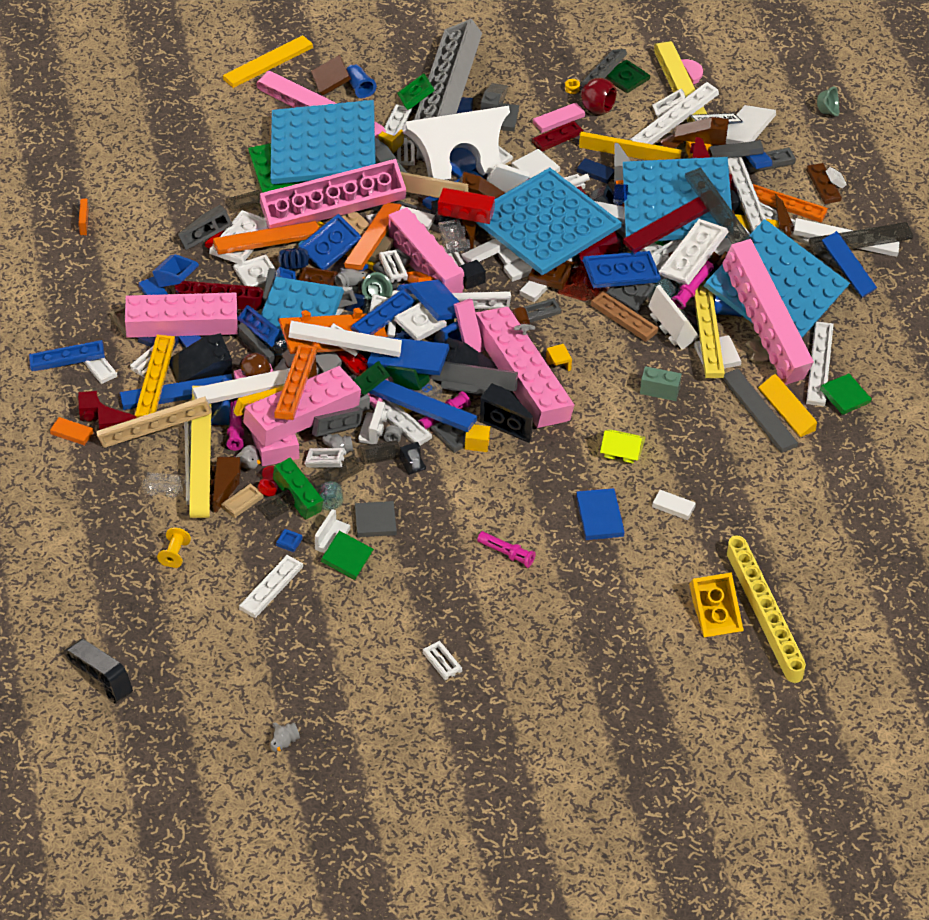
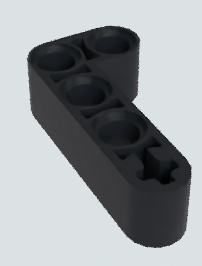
(100, 667)

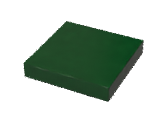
(627, 76)

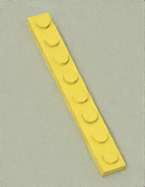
(708, 332)

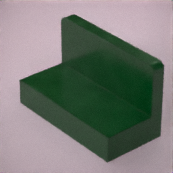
(371, 377)
(407, 377)

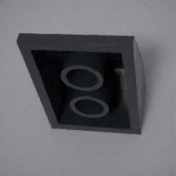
(462, 353)
(202, 360)
(505, 413)

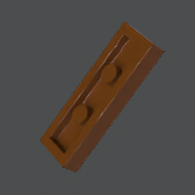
(824, 186)

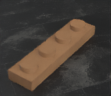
(624, 316)

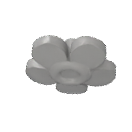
(524, 327)

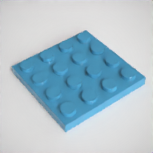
(293, 296)

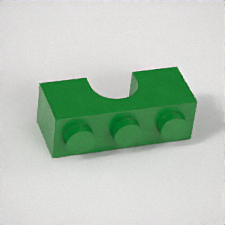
(306, 498)

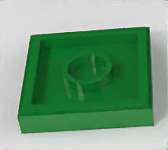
(416, 91)
(845, 394)
(347, 555)

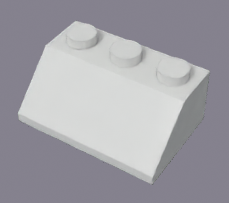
(671, 319)

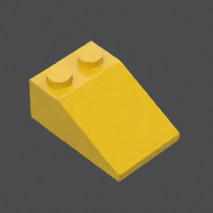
(716, 605)

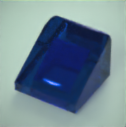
(620, 194)

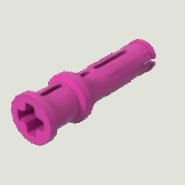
(688, 291)
(459, 401)
(235, 431)
(514, 551)

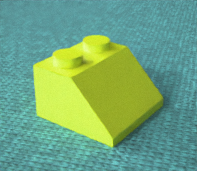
(622, 445)

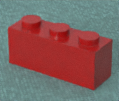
(466, 205)

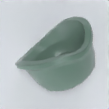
(829, 102)
(376, 284)

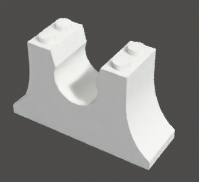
(469, 130)

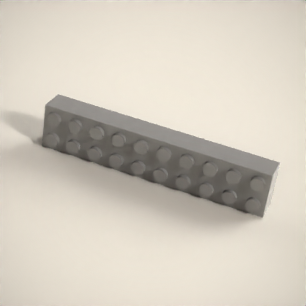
(450, 70)

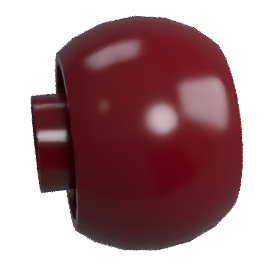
(599, 96)

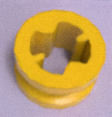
(572, 86)

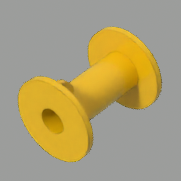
(170, 556)

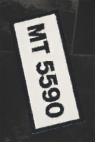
(731, 116)

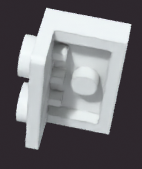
(373, 424)

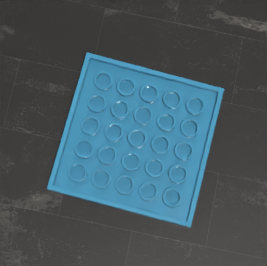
(321, 140)
(661, 187)
(548, 221)
(800, 278)

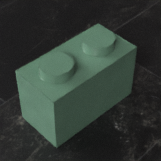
(660, 383)

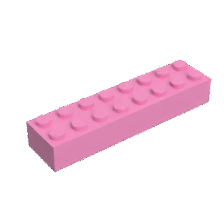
(334, 195)
(767, 312)
(512, 351)

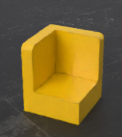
(391, 141)
(559, 355)
(478, 438)

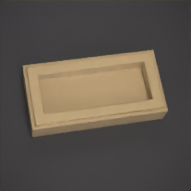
(242, 500)

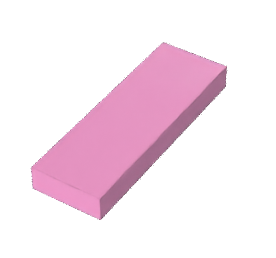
(558, 117)
(468, 324)

